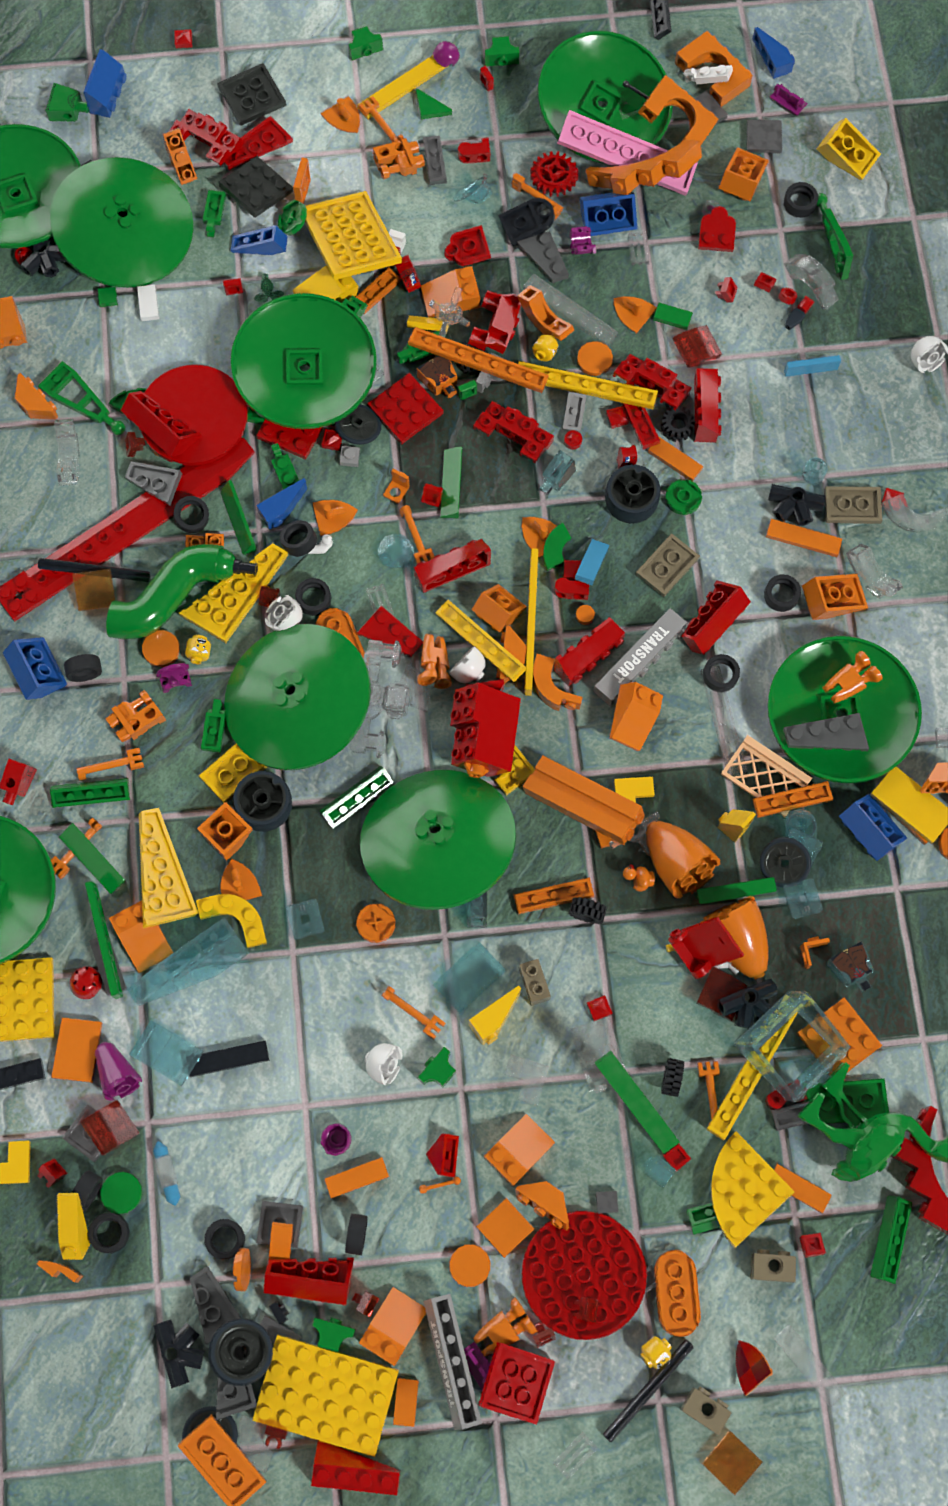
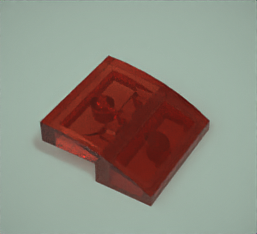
(697, 346)
(718, 986)
(109, 1127)

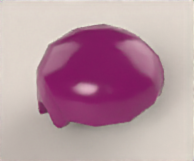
(446, 54)
(336, 1139)

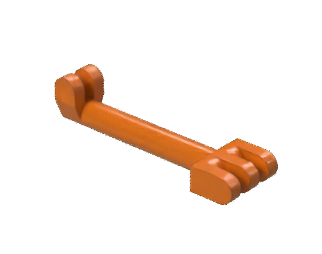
(371, 108)
(519, 184)
(406, 512)
(82, 771)
(61, 864)
(430, 1024)
(709, 1074)

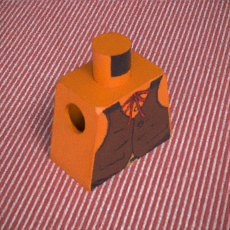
(438, 376)

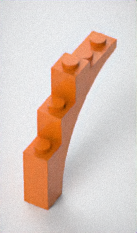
(648, 172)

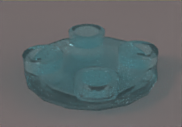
(396, 551)

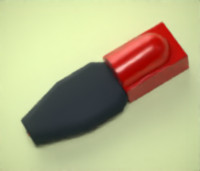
(798, 313)

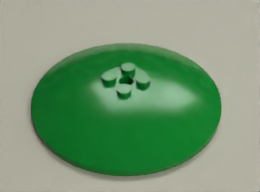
(593, 70)
(35, 166)
(117, 248)
(300, 332)
(887, 708)
(320, 714)
(443, 866)
(25, 888)

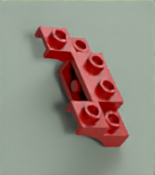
(211, 133)
(502, 323)
(654, 376)
(517, 428)

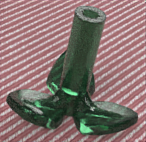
(267, 287)

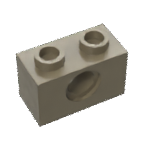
(534, 982)
(786, 1266)
(693, 1407)

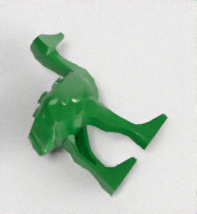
(867, 1140)

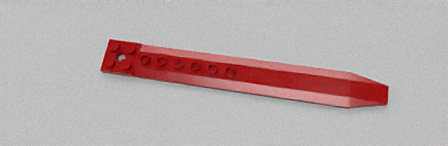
(118, 532)

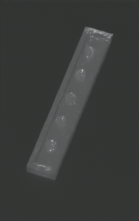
(573, 312)
(724, 723)

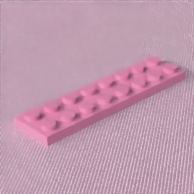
(615, 147)

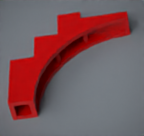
(923, 1179)

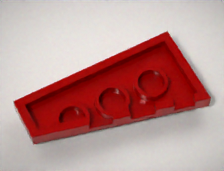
(258, 142)

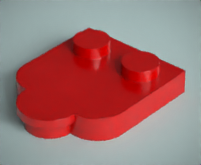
(717, 231)
(468, 247)

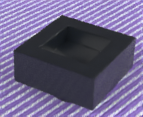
(280, 1312)

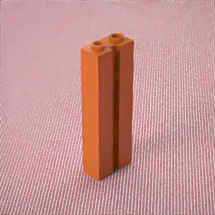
(584, 800)

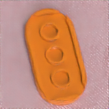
(342, 623)
(677, 1293)

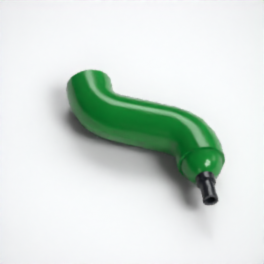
(170, 589)

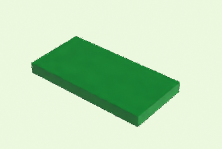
(866, 1097)

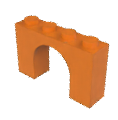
(708, 49)
(669, 93)

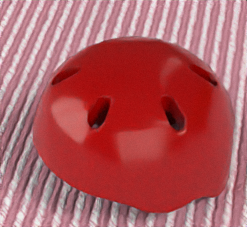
(85, 978)

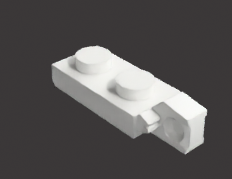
(708, 74)

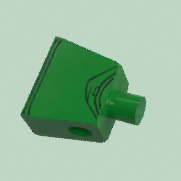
(65, 104)

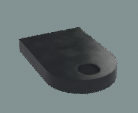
(526, 220)

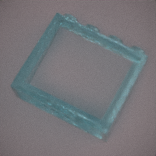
(771, 1022)

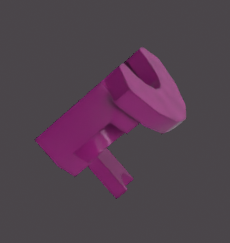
(581, 241)
(174, 676)

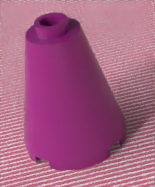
(115, 1072)

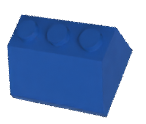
(104, 85)
(609, 213)
(34, 667)
(872, 827)

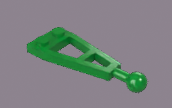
(843, 256)
(60, 378)

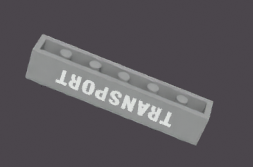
(641, 656)
(452, 1362)

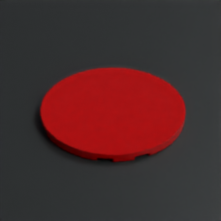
(207, 403)
(588, 1260)

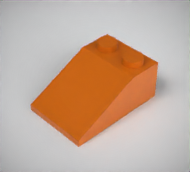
(743, 174)
(443, 287)
(11, 324)
(834, 596)
(635, 714)
(144, 945)
(519, 1150)
(393, 1326)

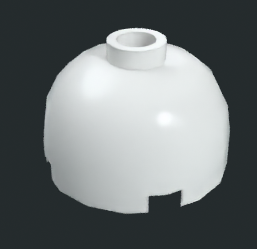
(928, 353)
(283, 613)
(469, 667)
(382, 1063)

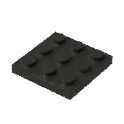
(252, 94)
(256, 186)

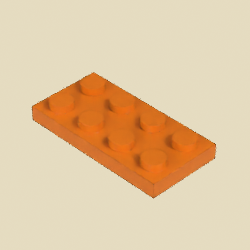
(222, 1462)

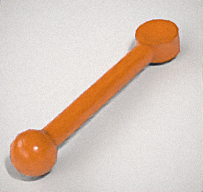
(423, 1188)

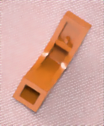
(541, 315)
(547, 690)

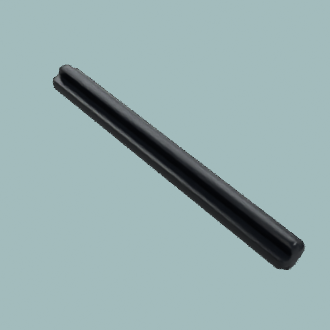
(74, 567)
(648, 1391)

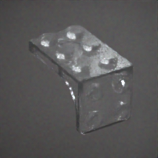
(592, 1043)

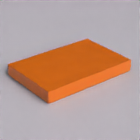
(76, 1050)

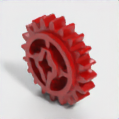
(557, 172)

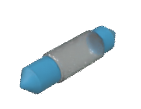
(166, 1173)

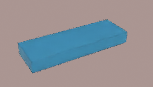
(812, 365)
(592, 562)

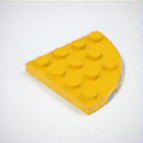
(744, 1190)

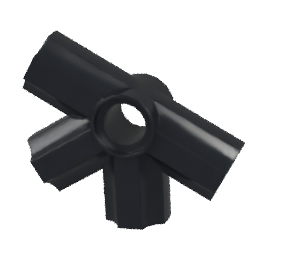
(43, 257)
(789, 505)
(746, 1010)
(185, 1355)

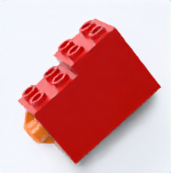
(484, 730)

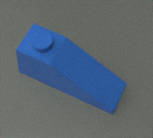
(773, 53)
(262, 242)
(279, 506)

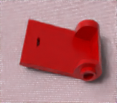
(704, 946)

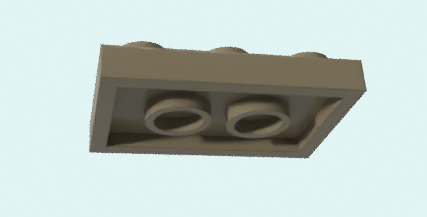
(853, 505)
(667, 565)

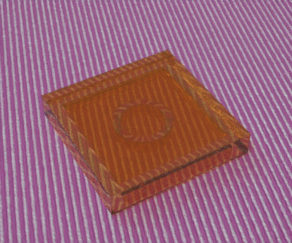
(94, 589)
(732, 1462)

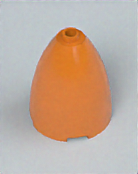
(676, 854)
(749, 932)

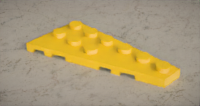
(232, 598)
(162, 879)

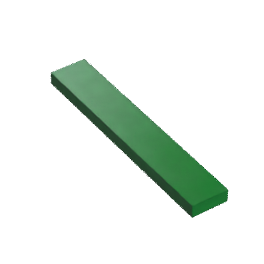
(104, 940)
(637, 1102)

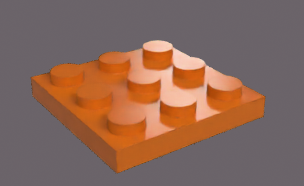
(851, 1028)

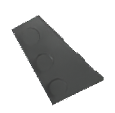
(545, 255)
(155, 480)
(212, 1303)
(233, 1398)

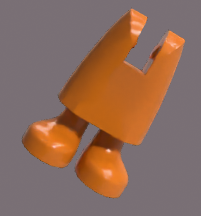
(436, 662)
(850, 680)
(501, 1330)

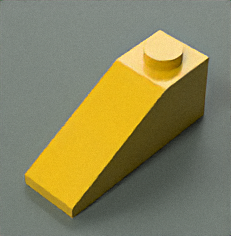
(735, 823)
(71, 1227)

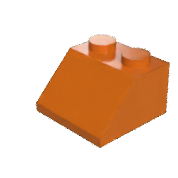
(498, 607)
(225, 831)

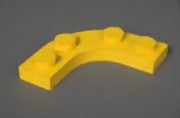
(240, 909)

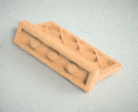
(771, 760)

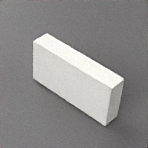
(148, 302)

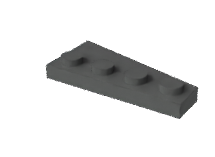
(832, 733)

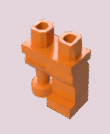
(399, 153)
(135, 722)

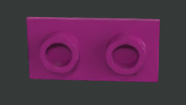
(788, 100)
(477, 1363)

